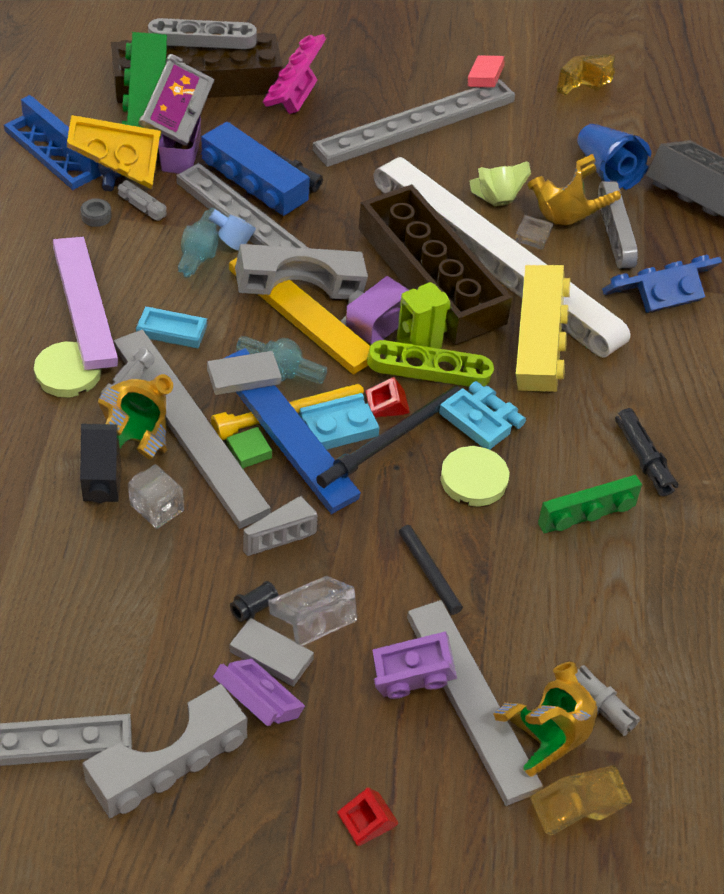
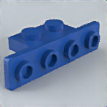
(668, 287)

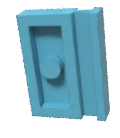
(341, 421)

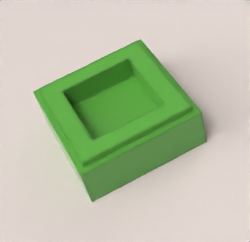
(249, 447)

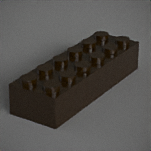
(233, 70)
(427, 250)

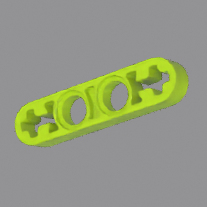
(430, 358)

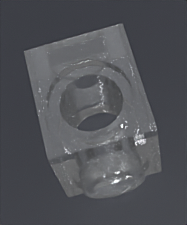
(156, 496)

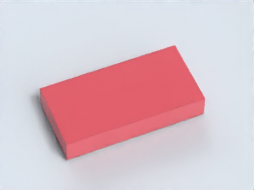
(486, 71)

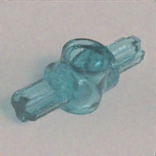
(198, 244)
(288, 358)

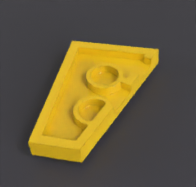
(116, 146)

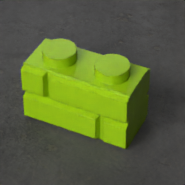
(423, 316)

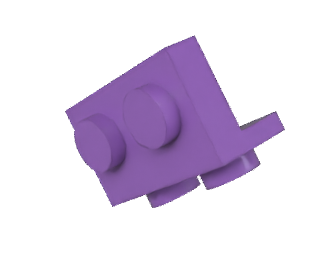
(414, 665)

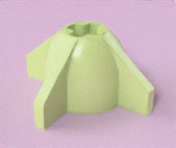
(500, 184)

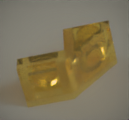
(588, 70)
(579, 796)

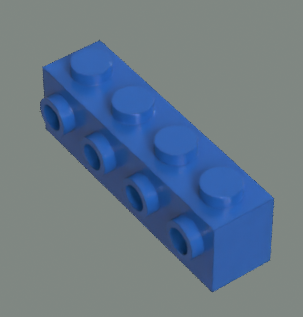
(255, 168)

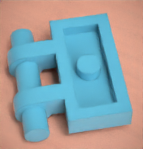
(476, 419)

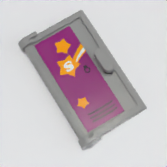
(176, 94)

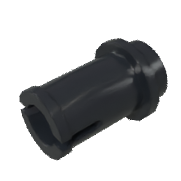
(248, 605)

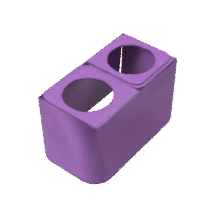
(179, 160)
(374, 312)

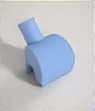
(233, 229)

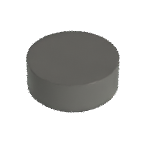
(96, 212)

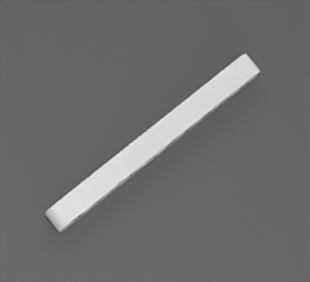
(505, 258)

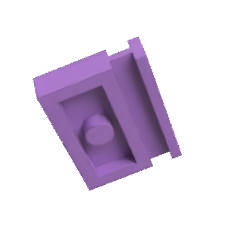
(259, 691)

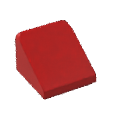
(387, 399)
(367, 816)

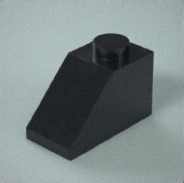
(100, 463)

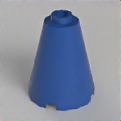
(617, 154)

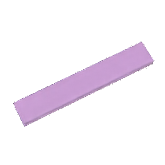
(85, 304)

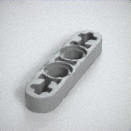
(233, 34)
(618, 228)

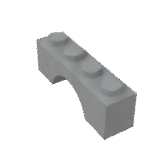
(335, 271)
(126, 776)

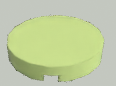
(62, 372)
(474, 475)

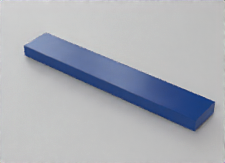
(297, 443)

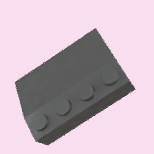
(692, 173)

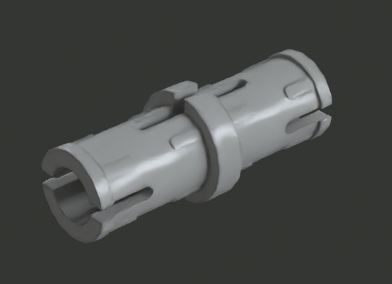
(607, 702)

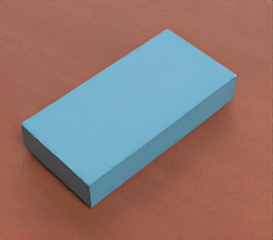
(172, 327)

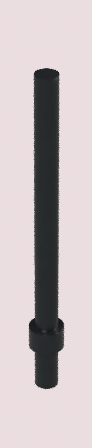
(348, 463)

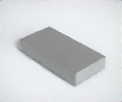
(243, 372)
(272, 651)

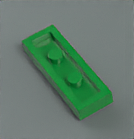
(589, 504)

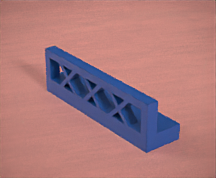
(50, 129)

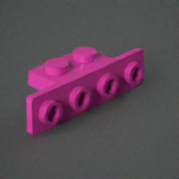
(297, 77)

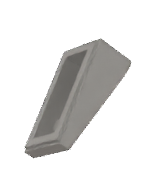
(283, 526)

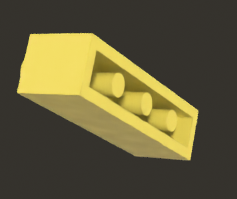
(541, 328)

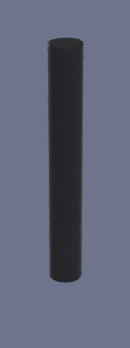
(431, 570)

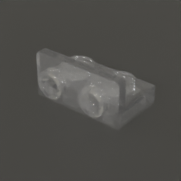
(316, 608)

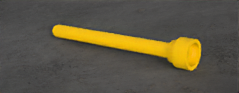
(227, 425)

